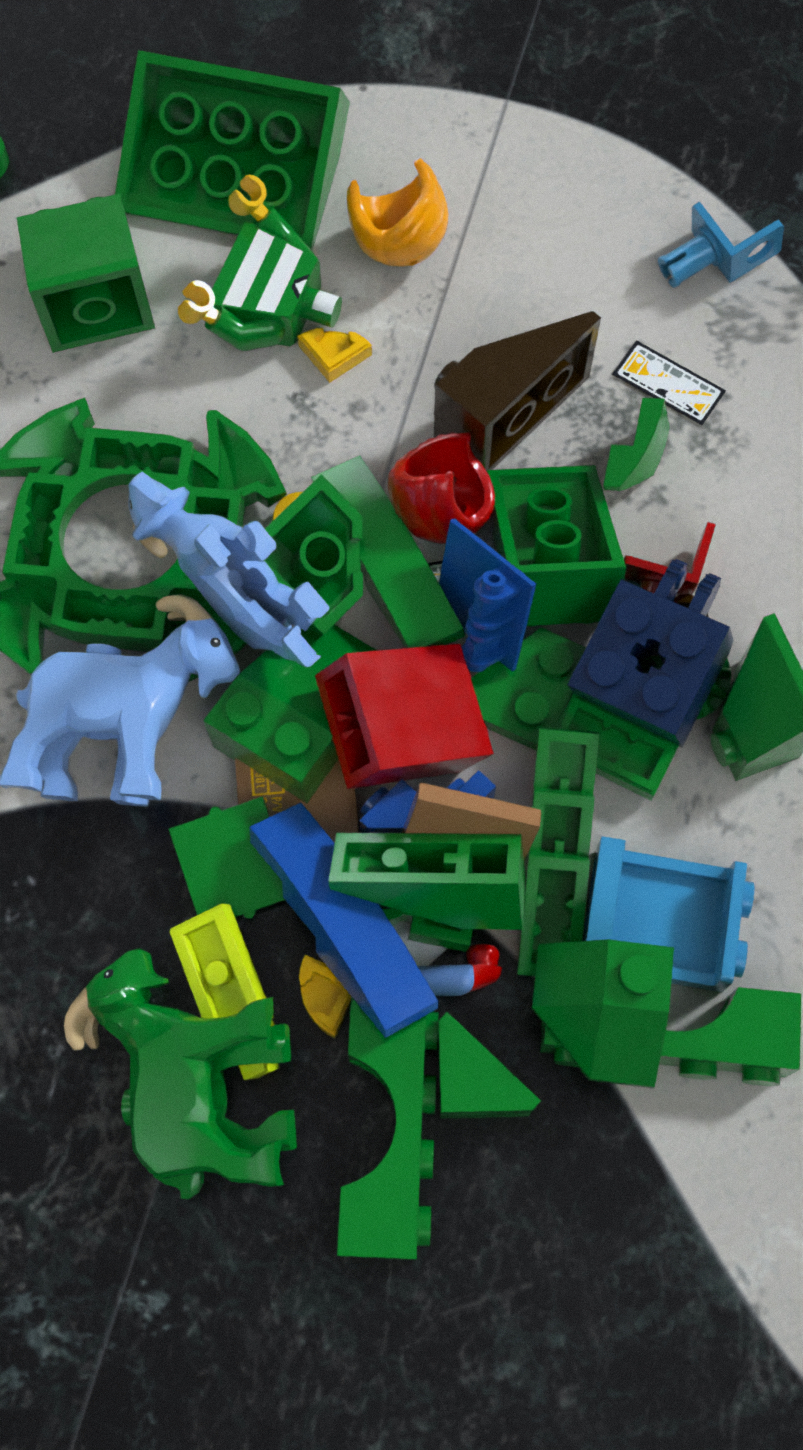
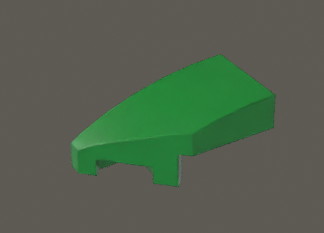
(636, 463)

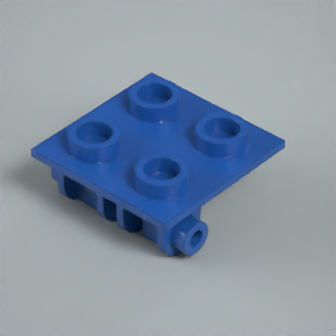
(487, 597)

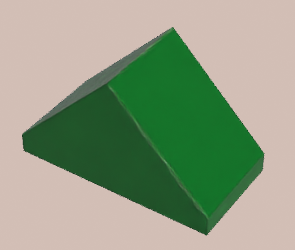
(474, 1080)

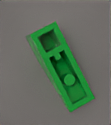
(436, 876)

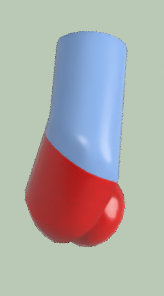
(461, 979)

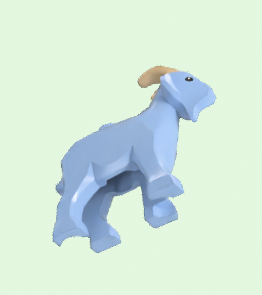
(228, 569)
(113, 699)

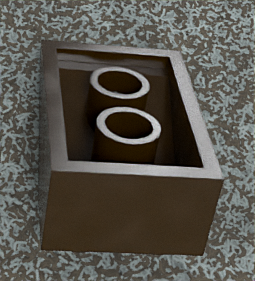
(514, 385)

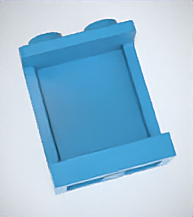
(672, 906)

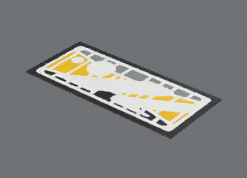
(669, 381)

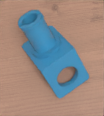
(714, 248)

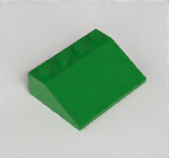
(209, 125)

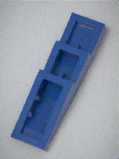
(349, 931)

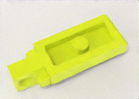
(219, 969)

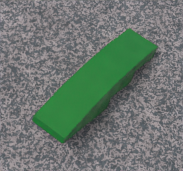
(393, 563)
(560, 852)

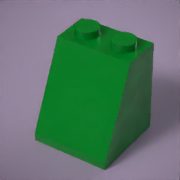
(84, 273)

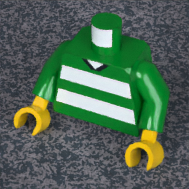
(265, 284)

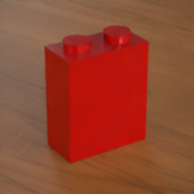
(403, 714)

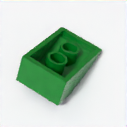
(561, 537)
(277, 717)

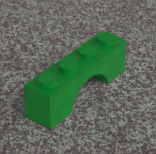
(751, 1036)
(382, 1209)

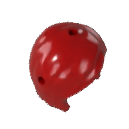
(440, 484)

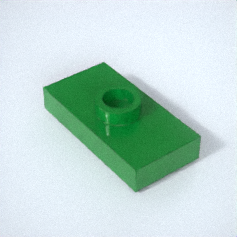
(625, 750)

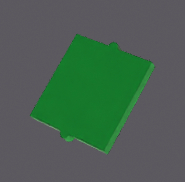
(223, 863)

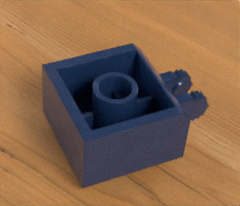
(648, 625)

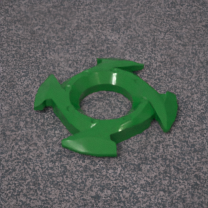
(67, 465)

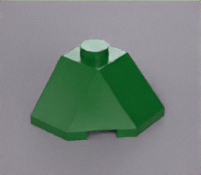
(321, 546)
(606, 1005)

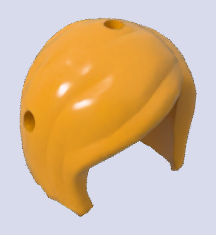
(401, 225)

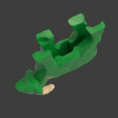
(179, 1079)

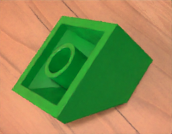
(764, 706)

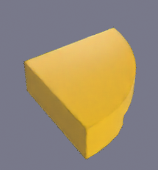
(334, 351)
(323, 995)

